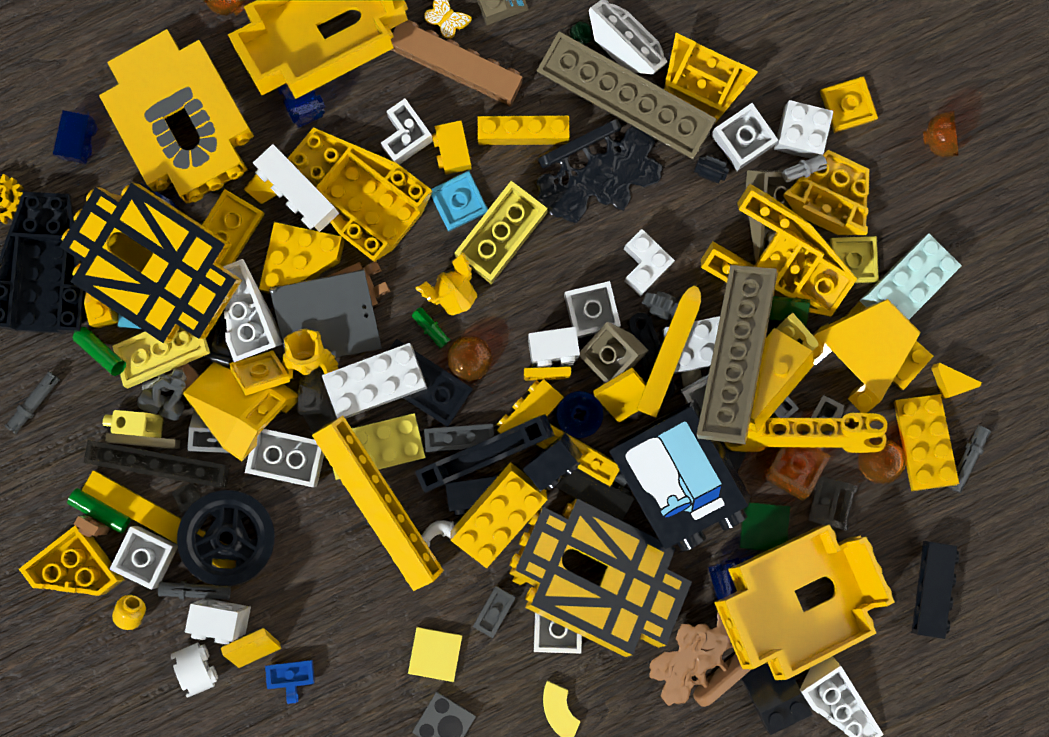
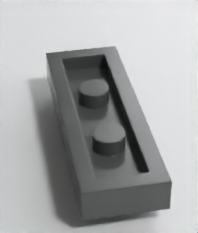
(456, 437)

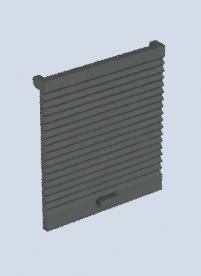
(333, 308)

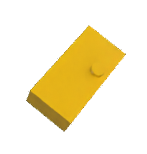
(780, 371)

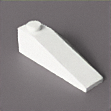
(837, 700)

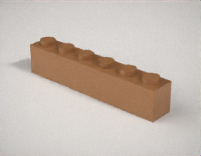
(456, 63)

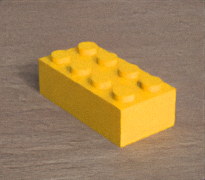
(498, 515)

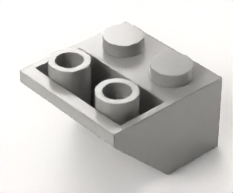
(201, 438)

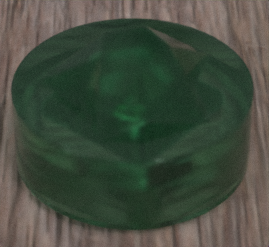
(581, 32)

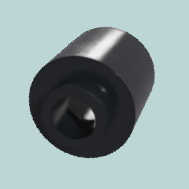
(711, 169)

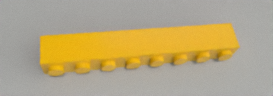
(378, 503)

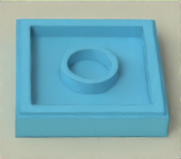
(458, 201)

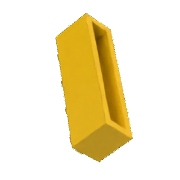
(523, 130)

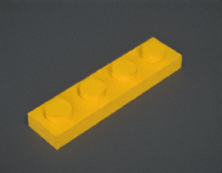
(592, 461)

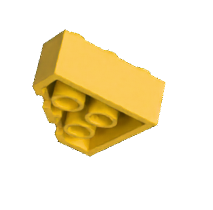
(298, 255)
(72, 565)

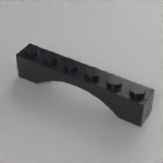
(485, 453)

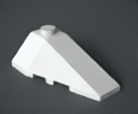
(248, 318)

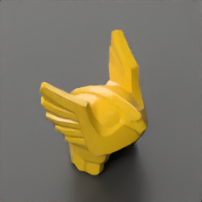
(452, 288)
(306, 353)

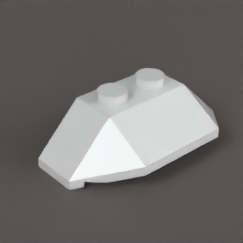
(625, 39)

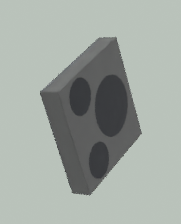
(444, 719)

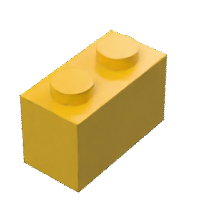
(452, 146)

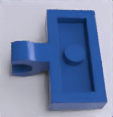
(290, 676)

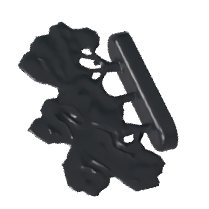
(604, 176)

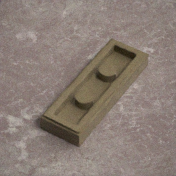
(142, 441)

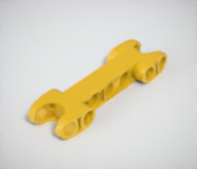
(849, 433)

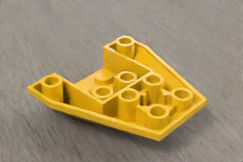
(231, 414)

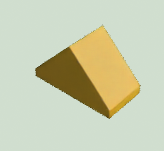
(951, 381)

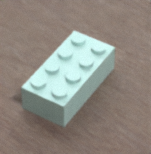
(914, 277)

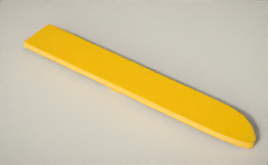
(670, 352)

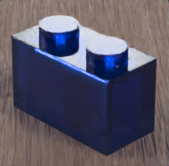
(74, 137)

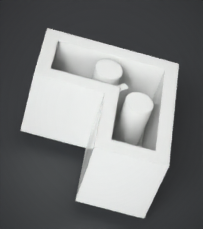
(411, 133)
(651, 259)

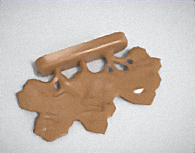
(698, 651)

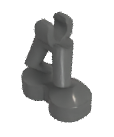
(170, 406)

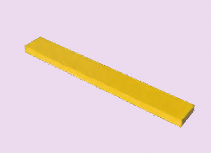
(140, 509)

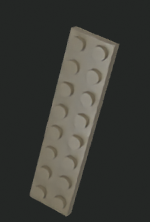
(626, 95)
(737, 354)

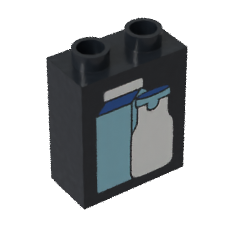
(681, 478)

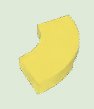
(557, 710)

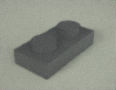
(494, 611)

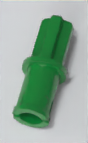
(430, 327)

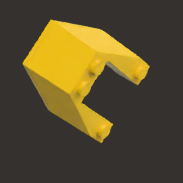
(802, 257)

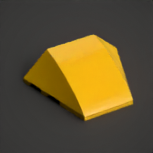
(833, 196)

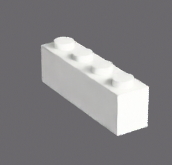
(296, 188)

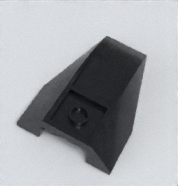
(37, 271)

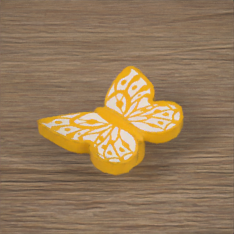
(446, 18)

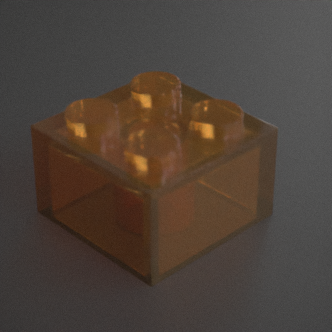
(796, 469)

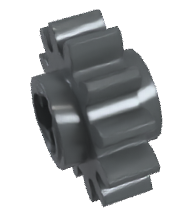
(661, 304)

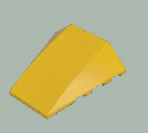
(705, 77)

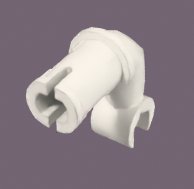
(436, 528)

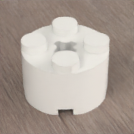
(193, 669)

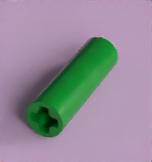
(99, 351)
(98, 510)

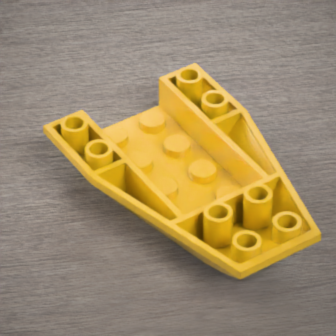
(371, 193)

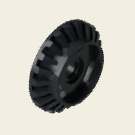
(229, 509)

